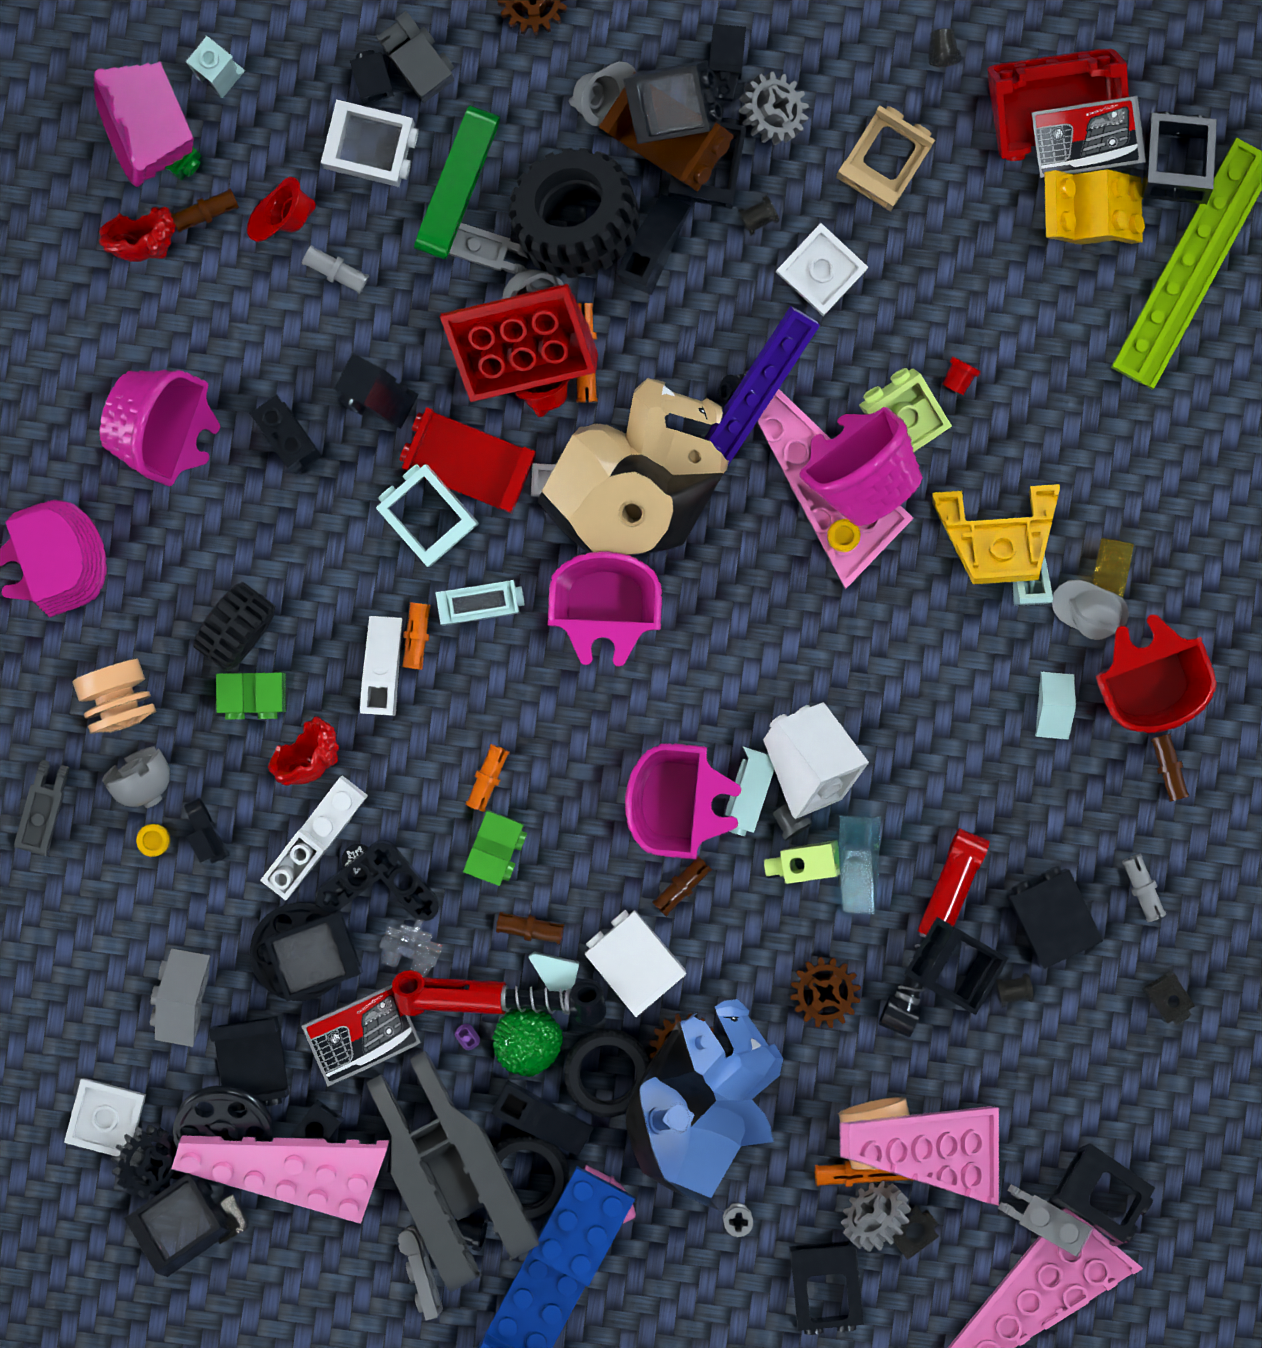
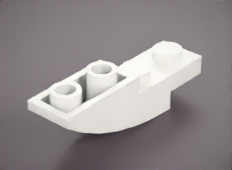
(314, 838)

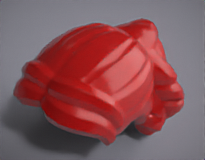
(138, 238)
(307, 756)

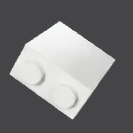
(813, 758)
(634, 961)

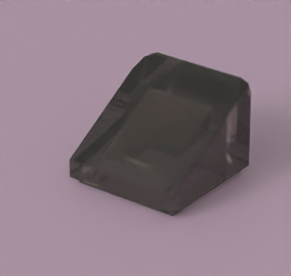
(238, 1220)

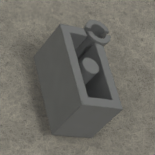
(415, 57)

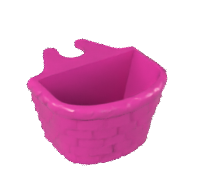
(141, 119)
(155, 422)
(865, 467)
(58, 556)
(605, 598)
(672, 800)

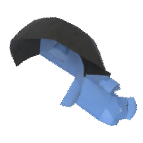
(699, 1105)

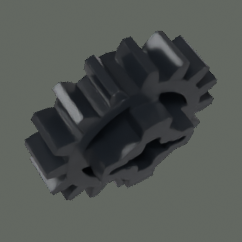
(146, 1161)

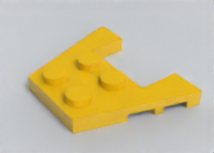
(1000, 547)

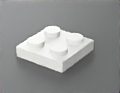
(822, 269)
(103, 1116)

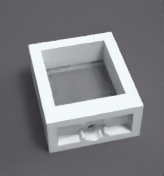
(369, 143)

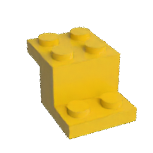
(1093, 207)

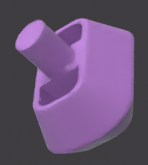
(467, 1036)

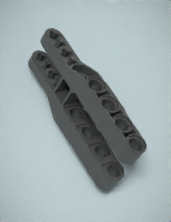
(464, 1170)

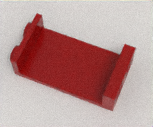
(469, 460)

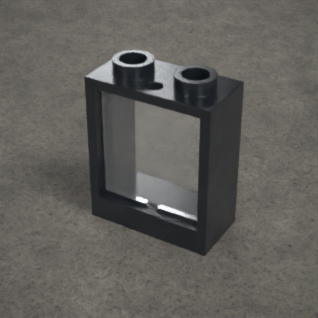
(673, 101)
(309, 958)
(178, 1224)

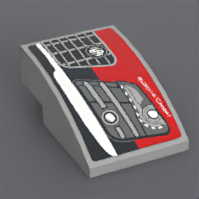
(1089, 136)
(359, 1035)

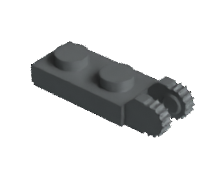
(41, 811)

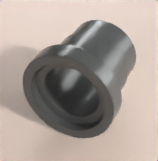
(790, 826)

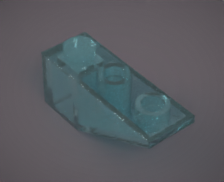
(859, 862)

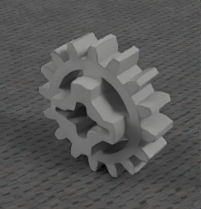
(773, 108)
(875, 1216)

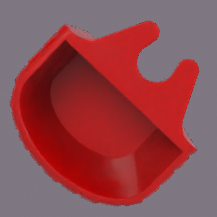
(1157, 684)

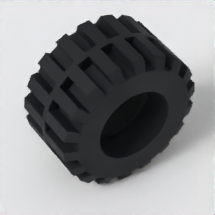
(234, 626)

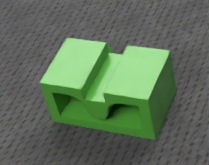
(250, 694)
(494, 848)

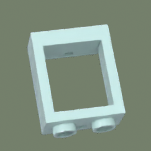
(448, 540)

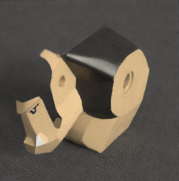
(636, 486)

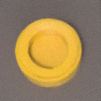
(843, 535)
(153, 840)

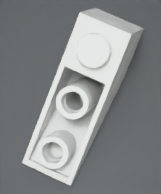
(381, 666)

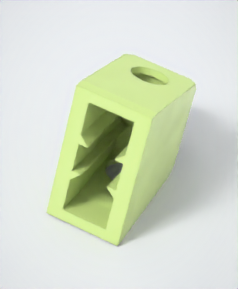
(820, 862)

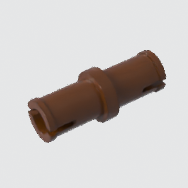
(204, 210)
(1170, 767)
(681, 886)
(530, 928)

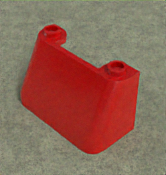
(1048, 84)

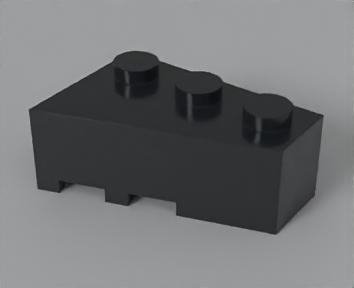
(374, 390)

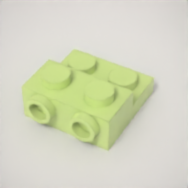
(913, 403)

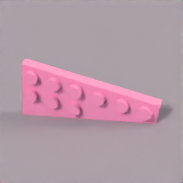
(790, 438)
(937, 1148)
(293, 1170)
(1045, 1290)

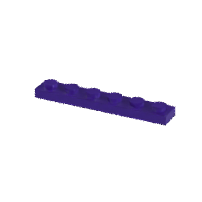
(762, 382)

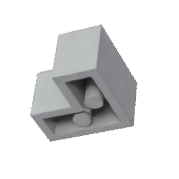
(179, 997)

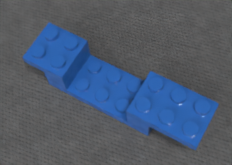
(562, 1265)

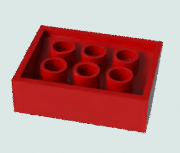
(520, 342)

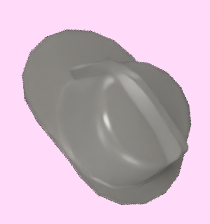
(599, 90)
(1089, 608)

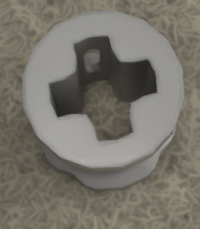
(745, 1226)

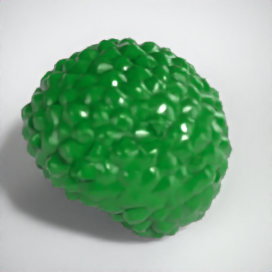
(527, 1041)

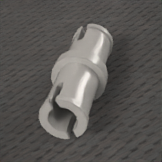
(335, 269)
(1144, 887)

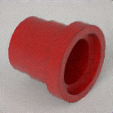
(960, 376)

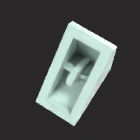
(1034, 591)
(1055, 705)
(555, 971)

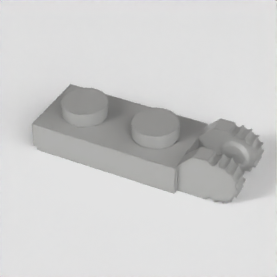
(485, 249)
(1049, 1222)
(421, 1272)

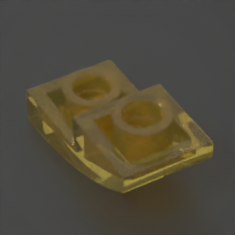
(1112, 565)

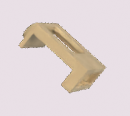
(870, 182)

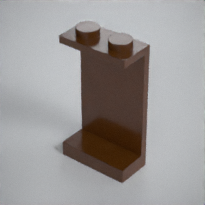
(684, 157)

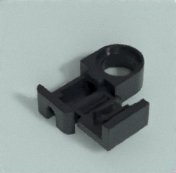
(206, 839)

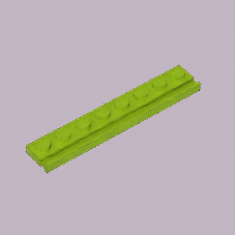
(1192, 267)

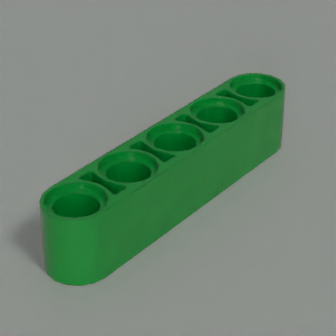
(457, 182)

